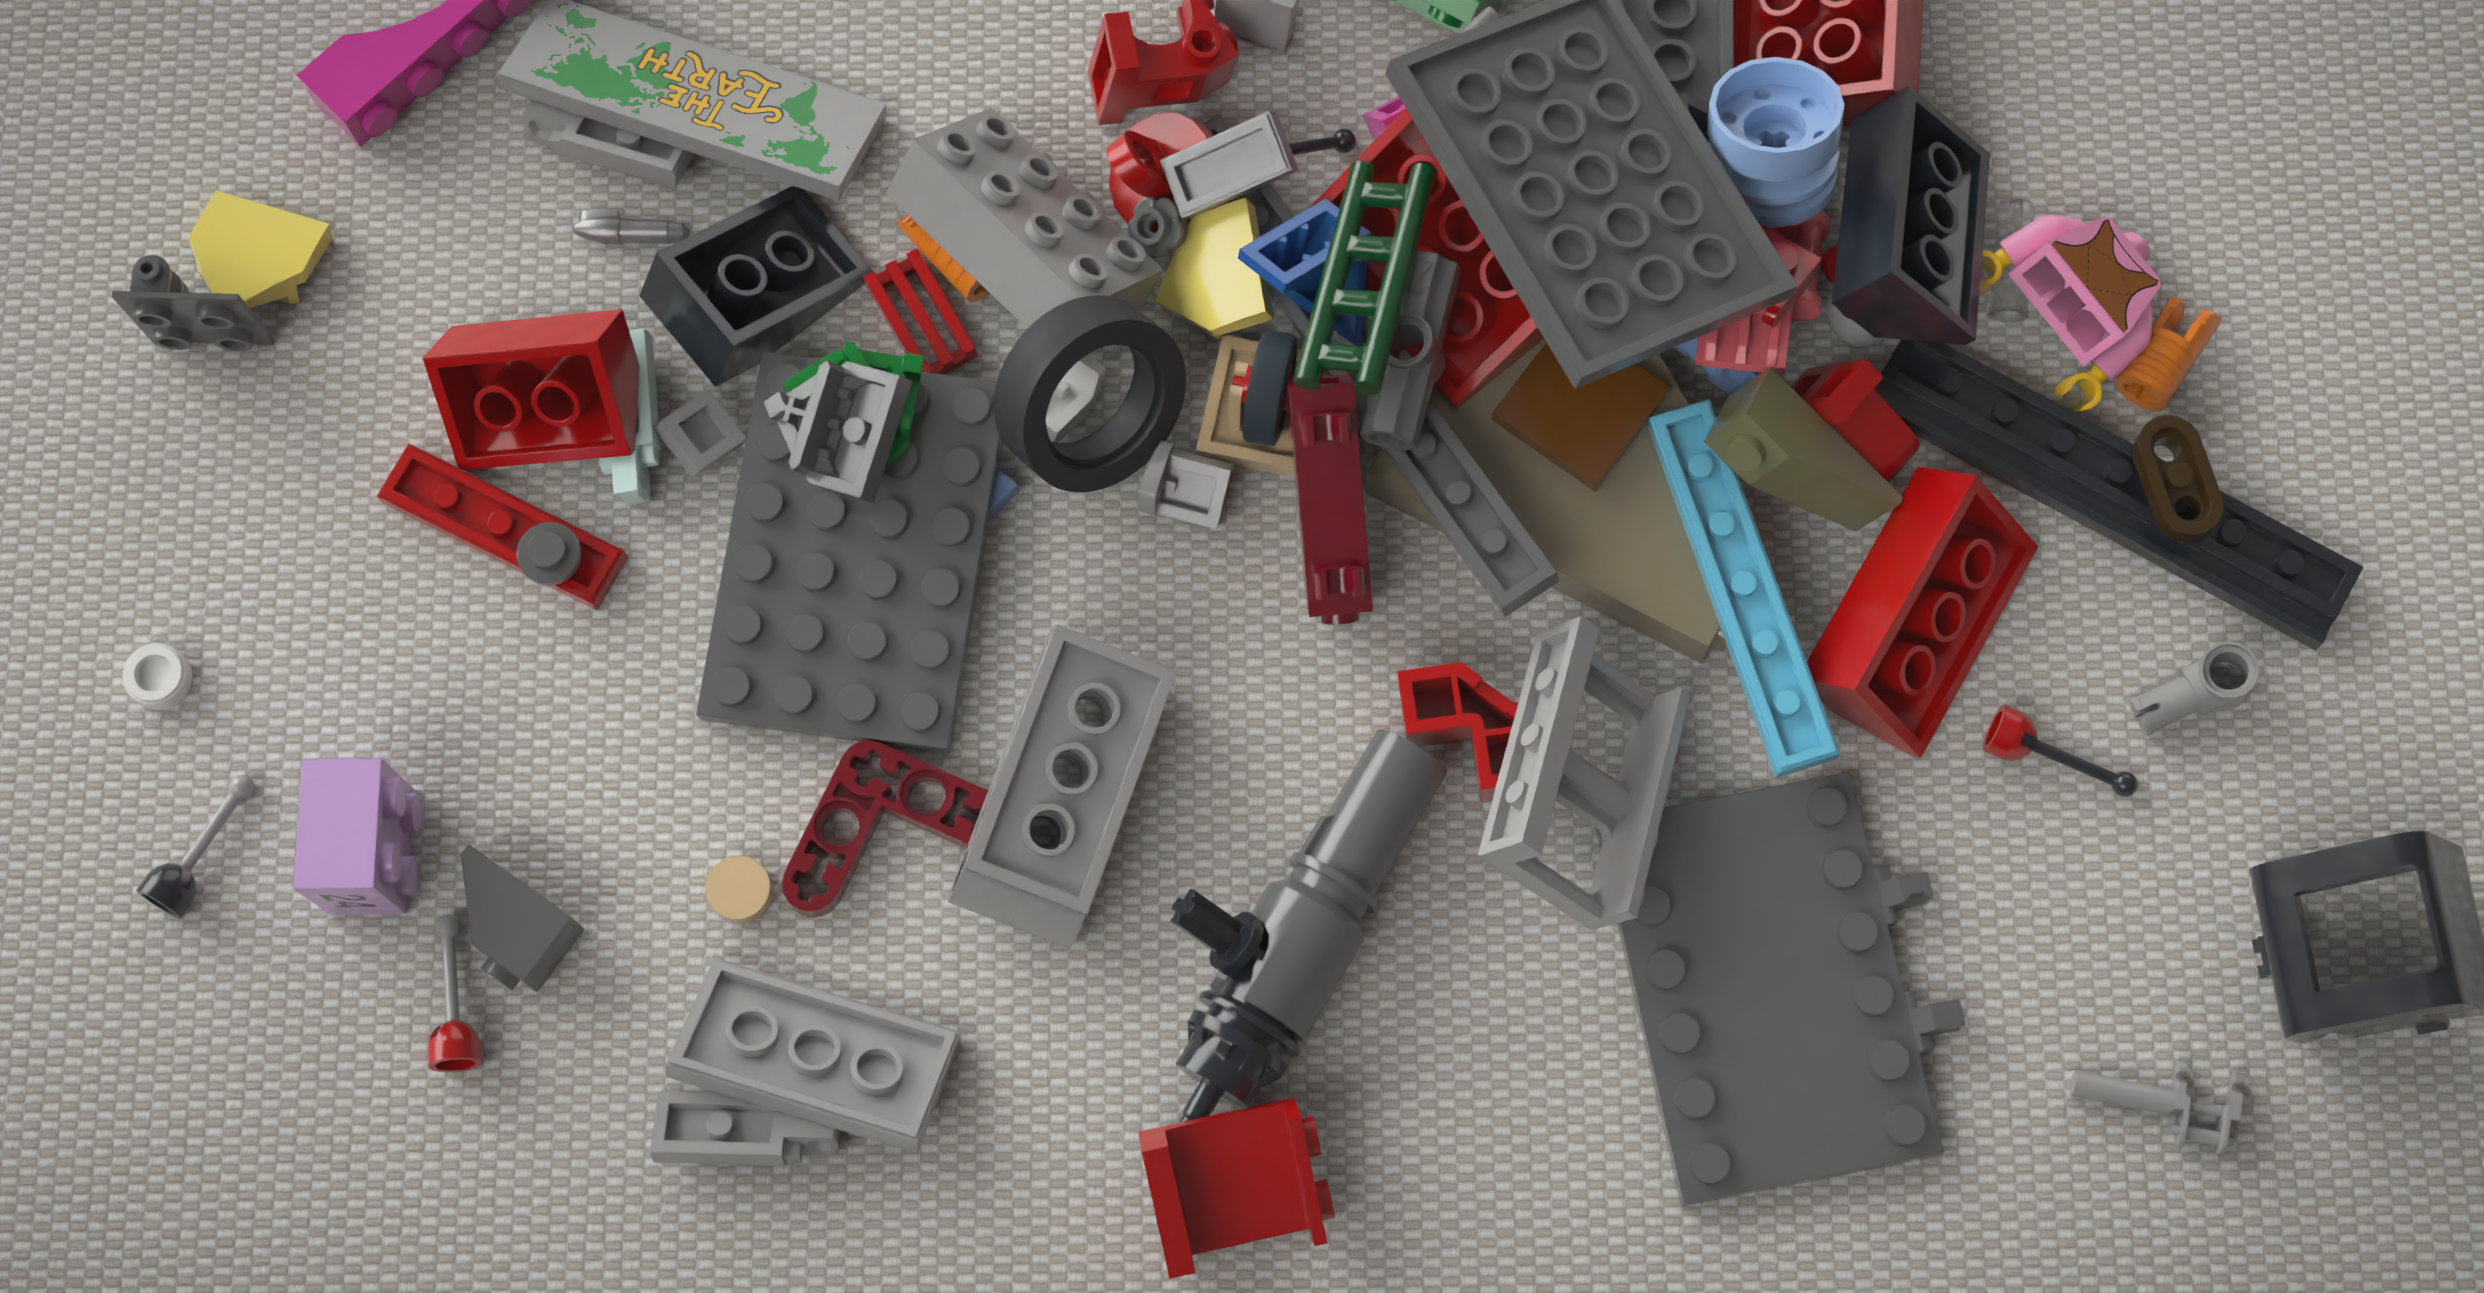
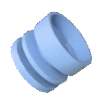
(1778, 137)

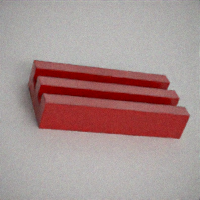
(896, 274)

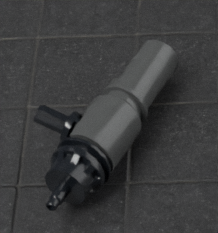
(1303, 932)

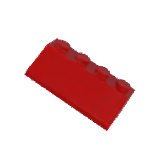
(1920, 608)

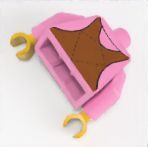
(2087, 287)

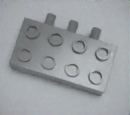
(1017, 219)

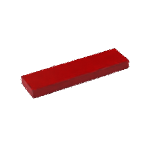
(491, 520)

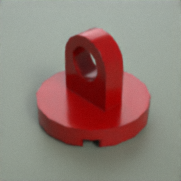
(1137, 156)

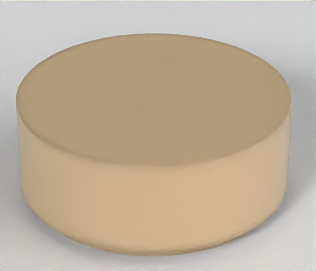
(739, 889)

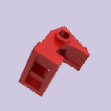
(1141, 75)

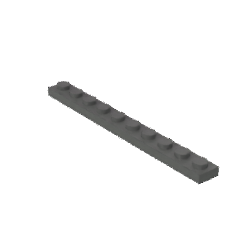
(1440, 468)

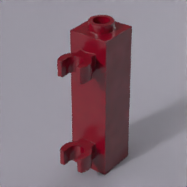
(1330, 500)

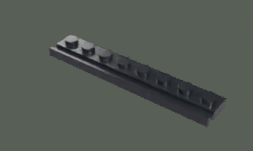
(2094, 481)

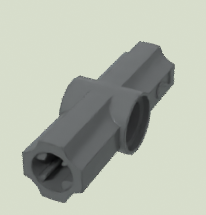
(1399, 410)

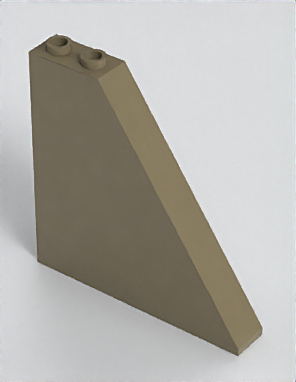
(1610, 546)

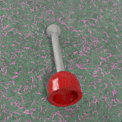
(455, 1043)

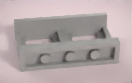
(1544, 770)

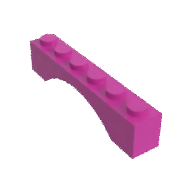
(376, 74)

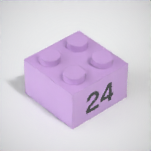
(356, 836)

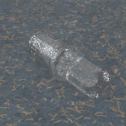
(2007, 299)

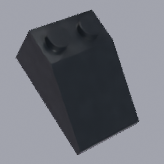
(752, 282)

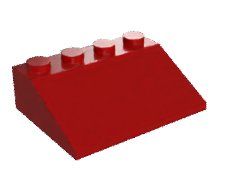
(1859, 44)
(1488, 319)

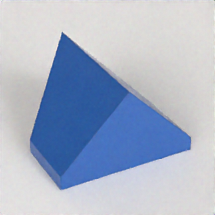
(1294, 260)

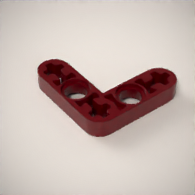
(868, 806)

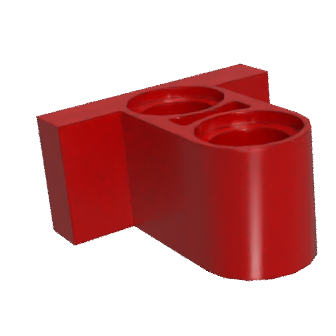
(1858, 413)

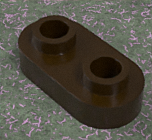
(2180, 481)

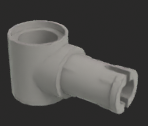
(2196, 690)

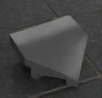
(842, 426)

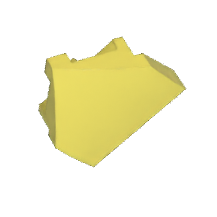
(256, 249)
(1207, 279)

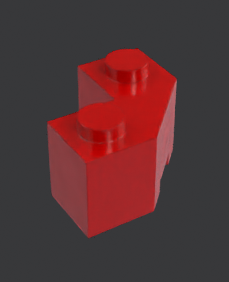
(1454, 706)

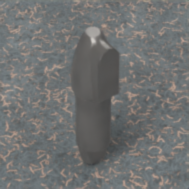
(611, 228)

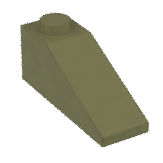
(1796, 456)

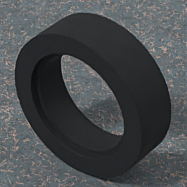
(1044, 358)

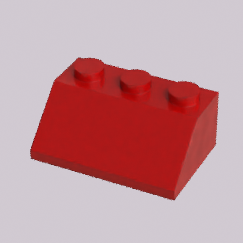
(537, 389)

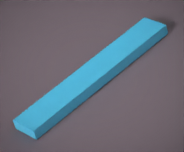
(1743, 592)

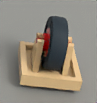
(1248, 403)

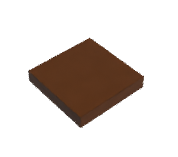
(1579, 427)

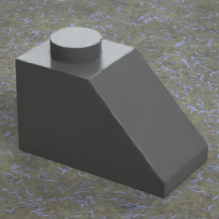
(514, 924)

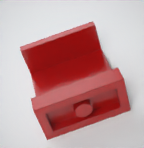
(1234, 1180)

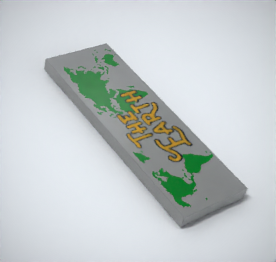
(693, 97)

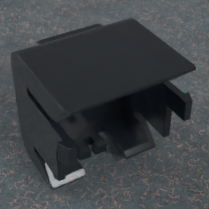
(2382, 1005)

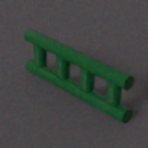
(1382, 305)

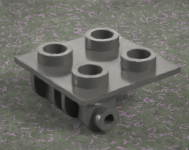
(176, 317)

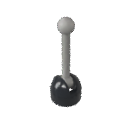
(172, 884)

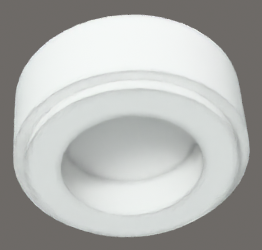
(157, 676)

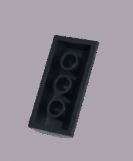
(1911, 224)

